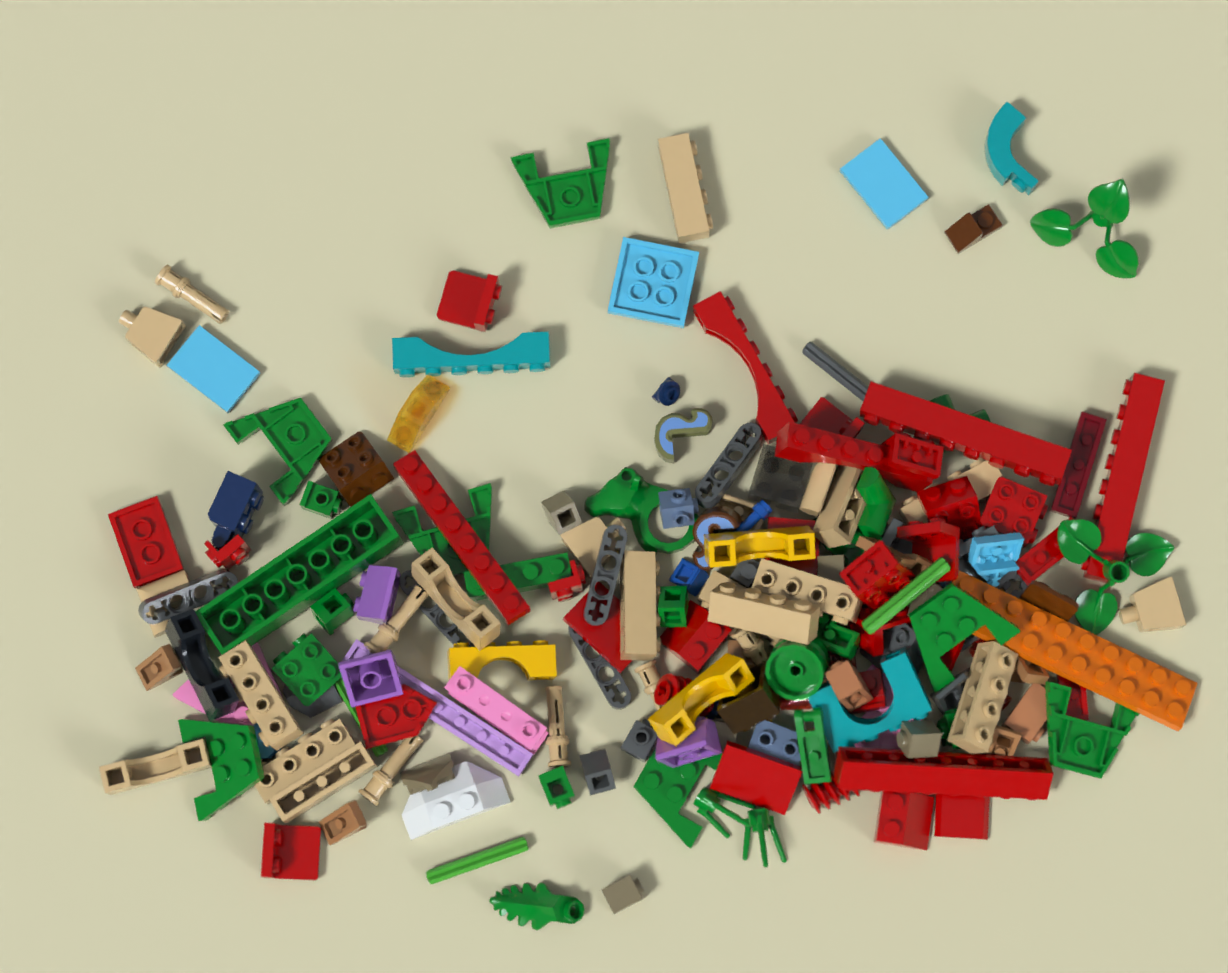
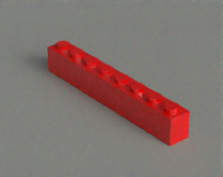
(965, 433)
(1124, 470)
(945, 774)

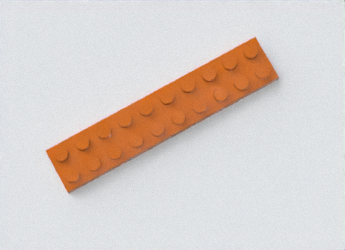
(1086, 657)

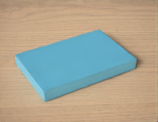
(883, 184)
(213, 369)

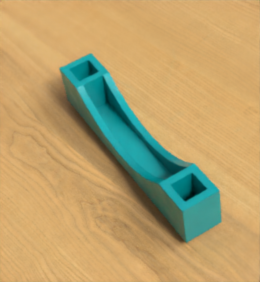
(527, 351)

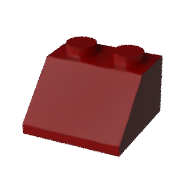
(698, 640)
(904, 819)

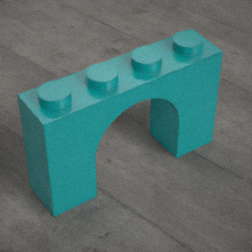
(908, 703)

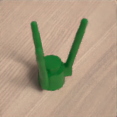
(708, 801)
(759, 822)

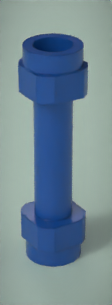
(760, 511)

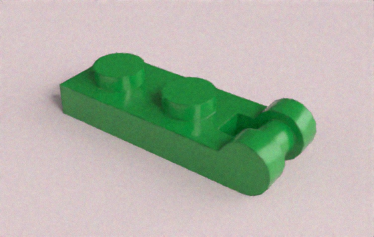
(813, 746)

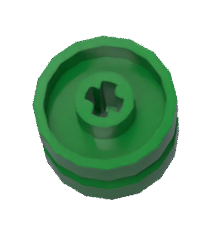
(797, 668)

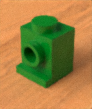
(309, 500)
(673, 606)
(332, 610)
(557, 777)

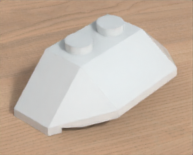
(465, 796)

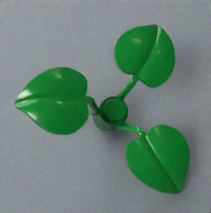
(1109, 205)
(1146, 555)

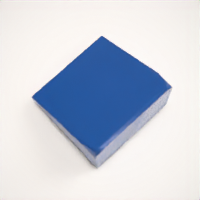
(689, 575)

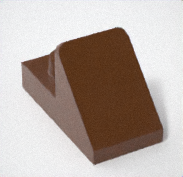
(973, 228)

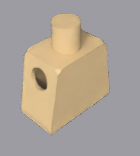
(152, 333)
(586, 540)
(1155, 608)

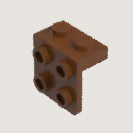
(356, 468)
(1049, 600)

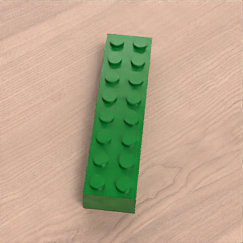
(300, 576)

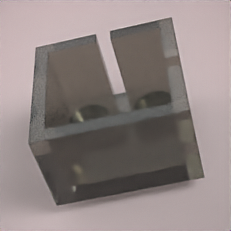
(779, 480)

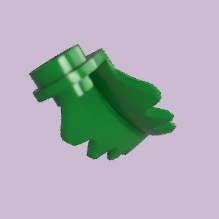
(538, 906)

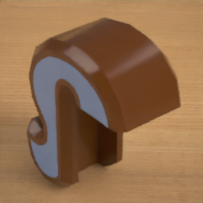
(709, 523)

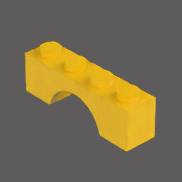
(780, 543)
(535, 660)
(678, 716)

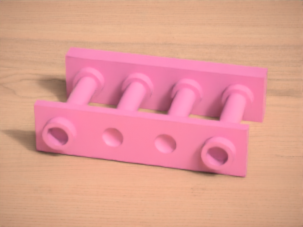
(496, 710)

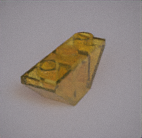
(417, 413)

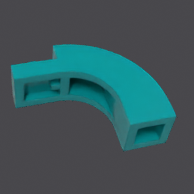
(998, 152)

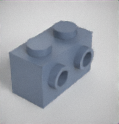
(776, 741)

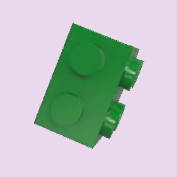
(307, 669)

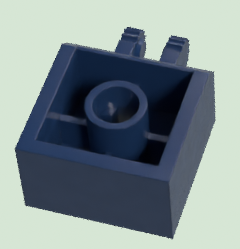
(234, 508)

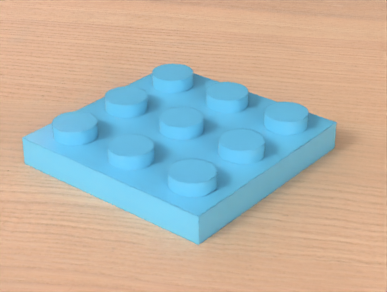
(653, 282)

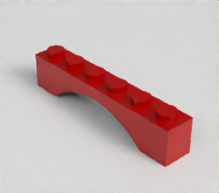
(719, 322)
(810, 444)

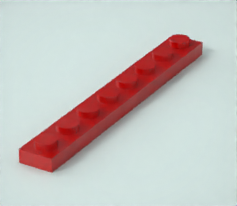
(461, 537)

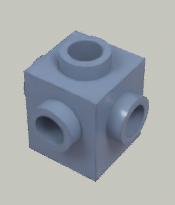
(677, 508)

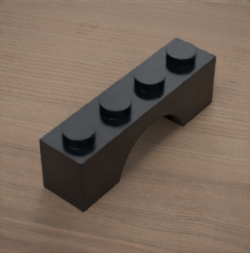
(189, 643)

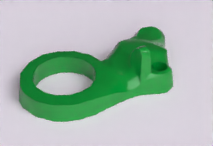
(634, 499)

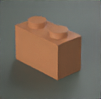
(848, 685)
(1029, 714)

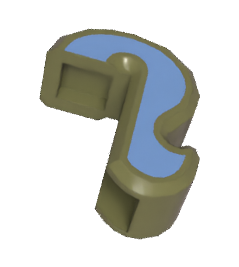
(676, 426)

